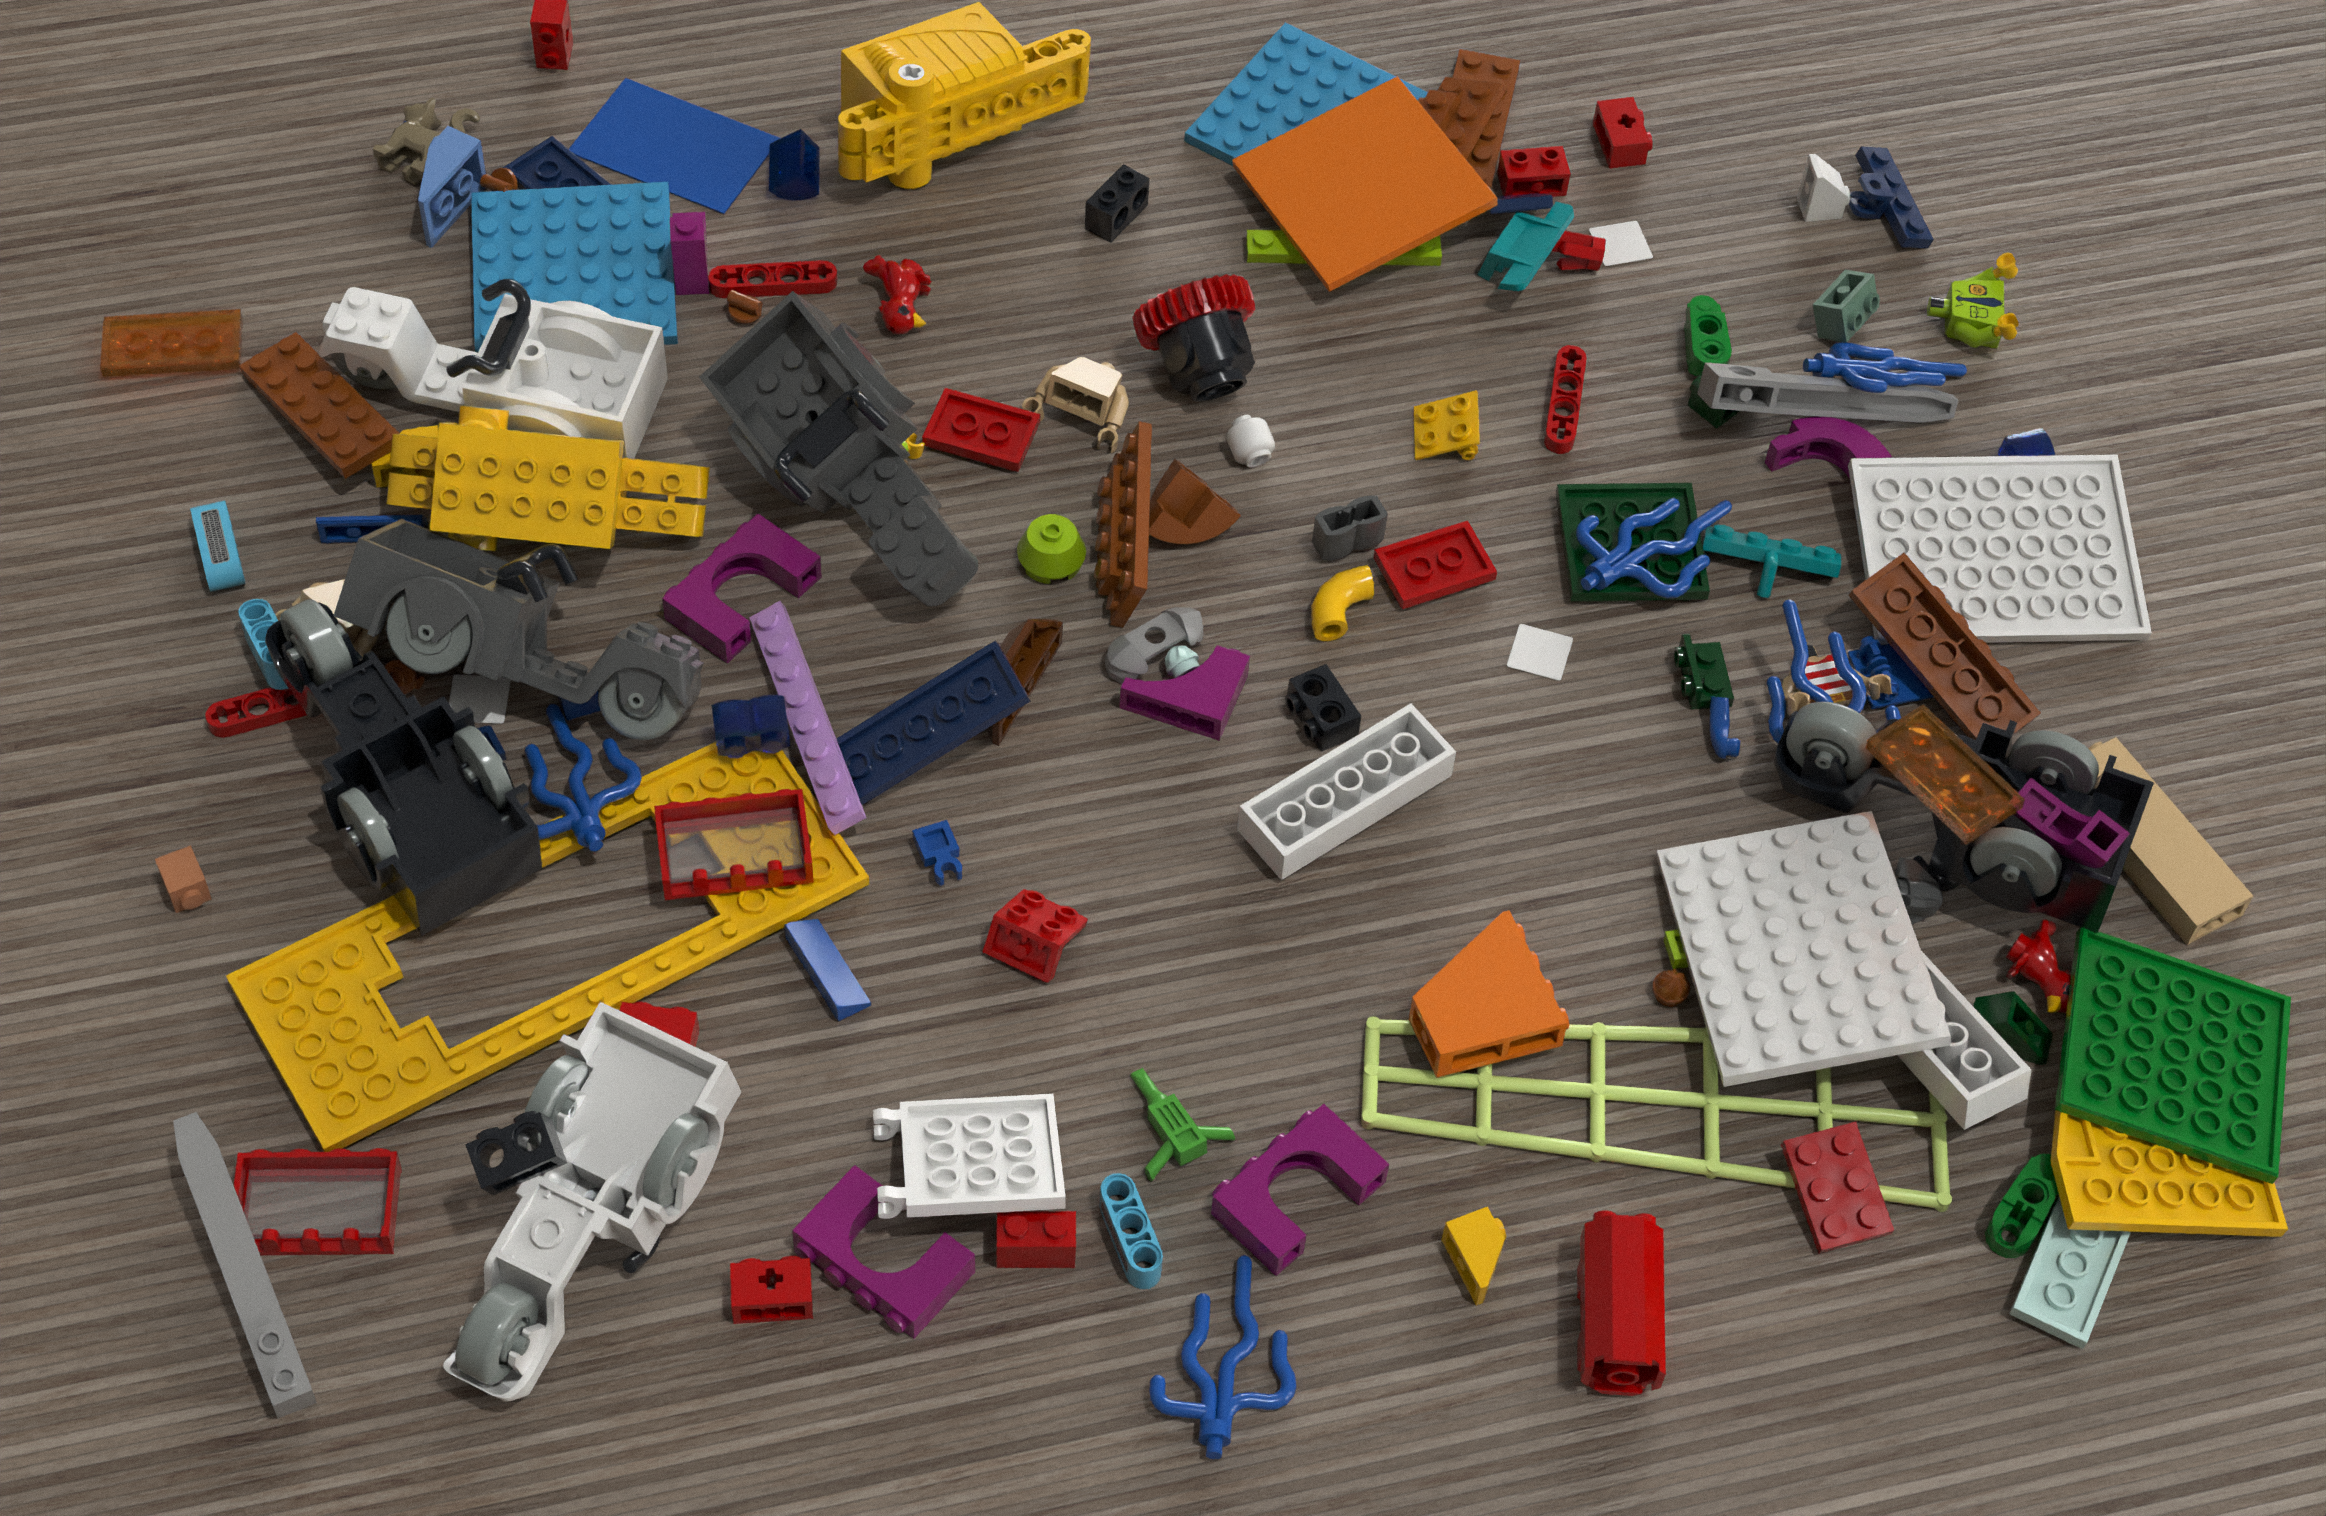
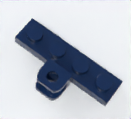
(1888, 194)

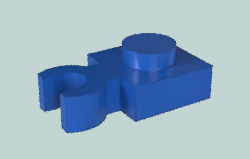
(938, 847)

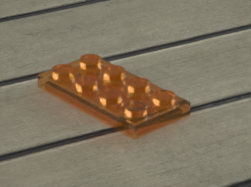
(171, 342)
(1945, 774)

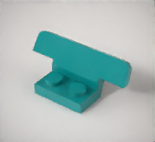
(1525, 246)

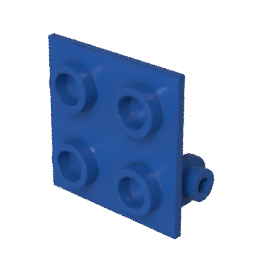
(1882, 659)

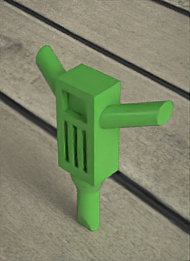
(1175, 1127)

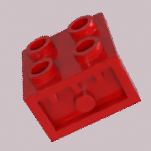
(1032, 933)

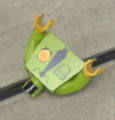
(1976, 307)

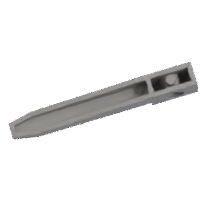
(1790, 394)
(242, 1267)

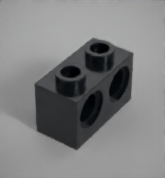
(1117, 203)
(1326, 704)
(518, 1162)

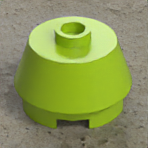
(1051, 549)

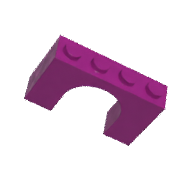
(754, 549)
(1316, 1143)
(904, 1297)

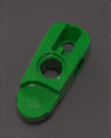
(1705, 334)
(2019, 1216)

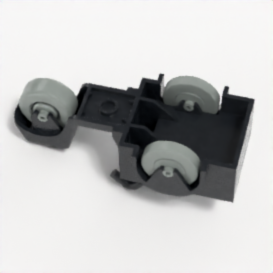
(411, 785)
(2009, 866)

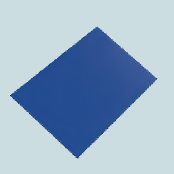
(674, 142)

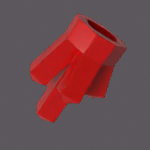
(1583, 251)

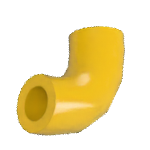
(1334, 599)

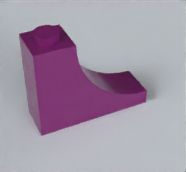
(689, 253)
(1193, 701)

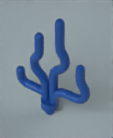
(1874, 375)
(1616, 564)
(1801, 682)
(583, 817)
(1219, 1407)

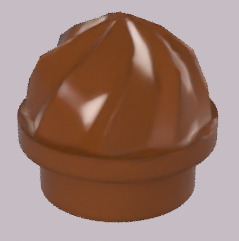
(1671, 988)

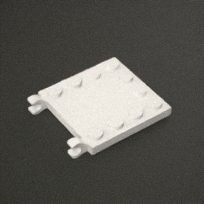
(974, 1156)

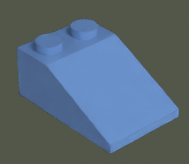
(449, 178)

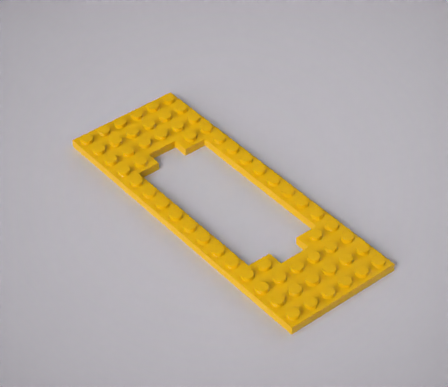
(361, 1072)

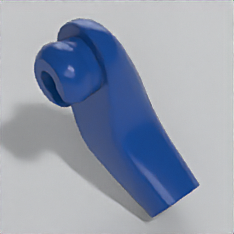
(1719, 729)

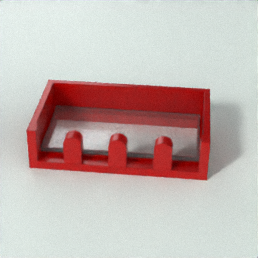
(733, 844)
(320, 1200)

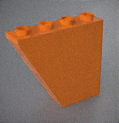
(1488, 1004)

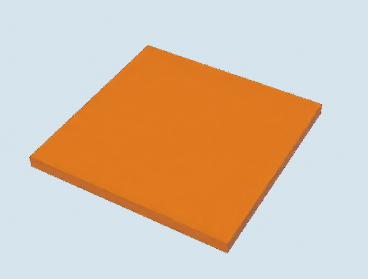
(1364, 183)

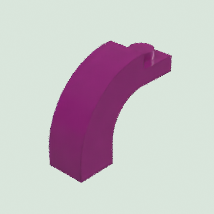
(1826, 440)
(2070, 833)

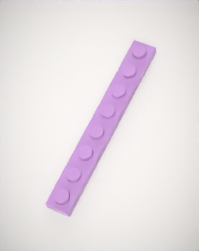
(808, 718)

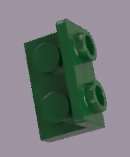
(1702, 672)

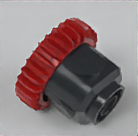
(1201, 335)

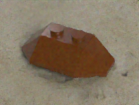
(1029, 652)

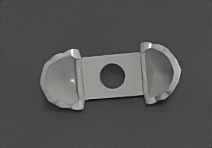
(1130, 651)

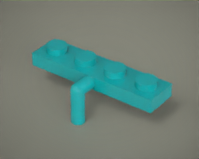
(1772, 553)

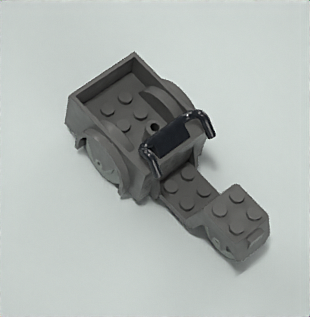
(832, 431)
(495, 612)

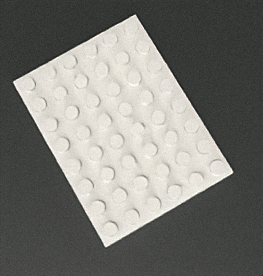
(2010, 541)
(1801, 949)

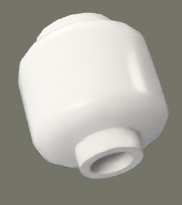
(1250, 441)

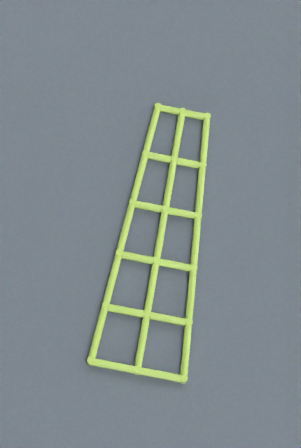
(1599, 1092)

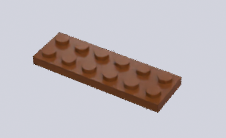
(1495, 69)
(320, 404)

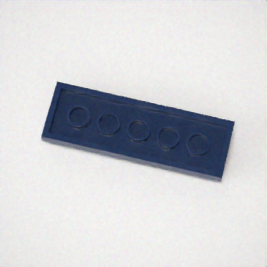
(931, 721)

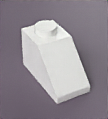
(1822, 191)

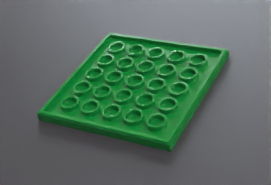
(2175, 1054)

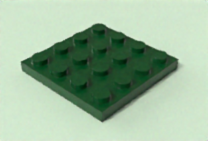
(1612, 505)

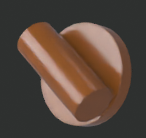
(500, 180)
(744, 307)
(404, 677)

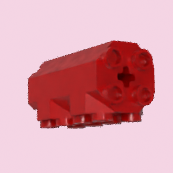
(1621, 1304)

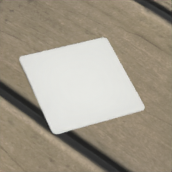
(1623, 243)
(1540, 652)
(483, 696)

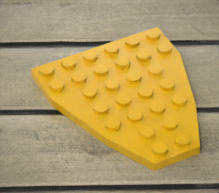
(2138, 1186)

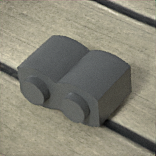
(1349, 527)

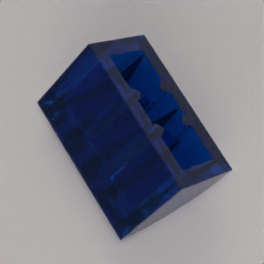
(794, 167)

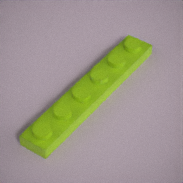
(1275, 247)

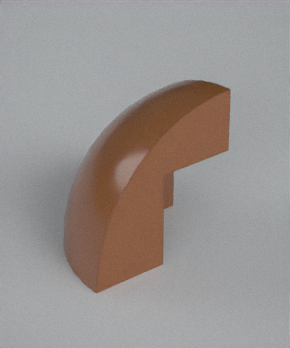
(1187, 509)

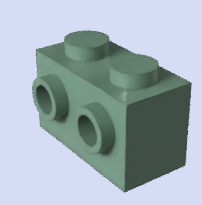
(1846, 305)

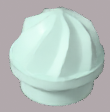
(1181, 661)

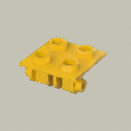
(1447, 426)

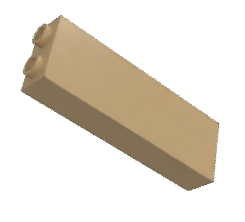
(2175, 862)

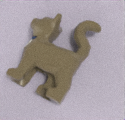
(414, 137)

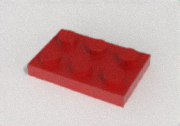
(981, 429)
(1435, 564)
(1837, 1187)

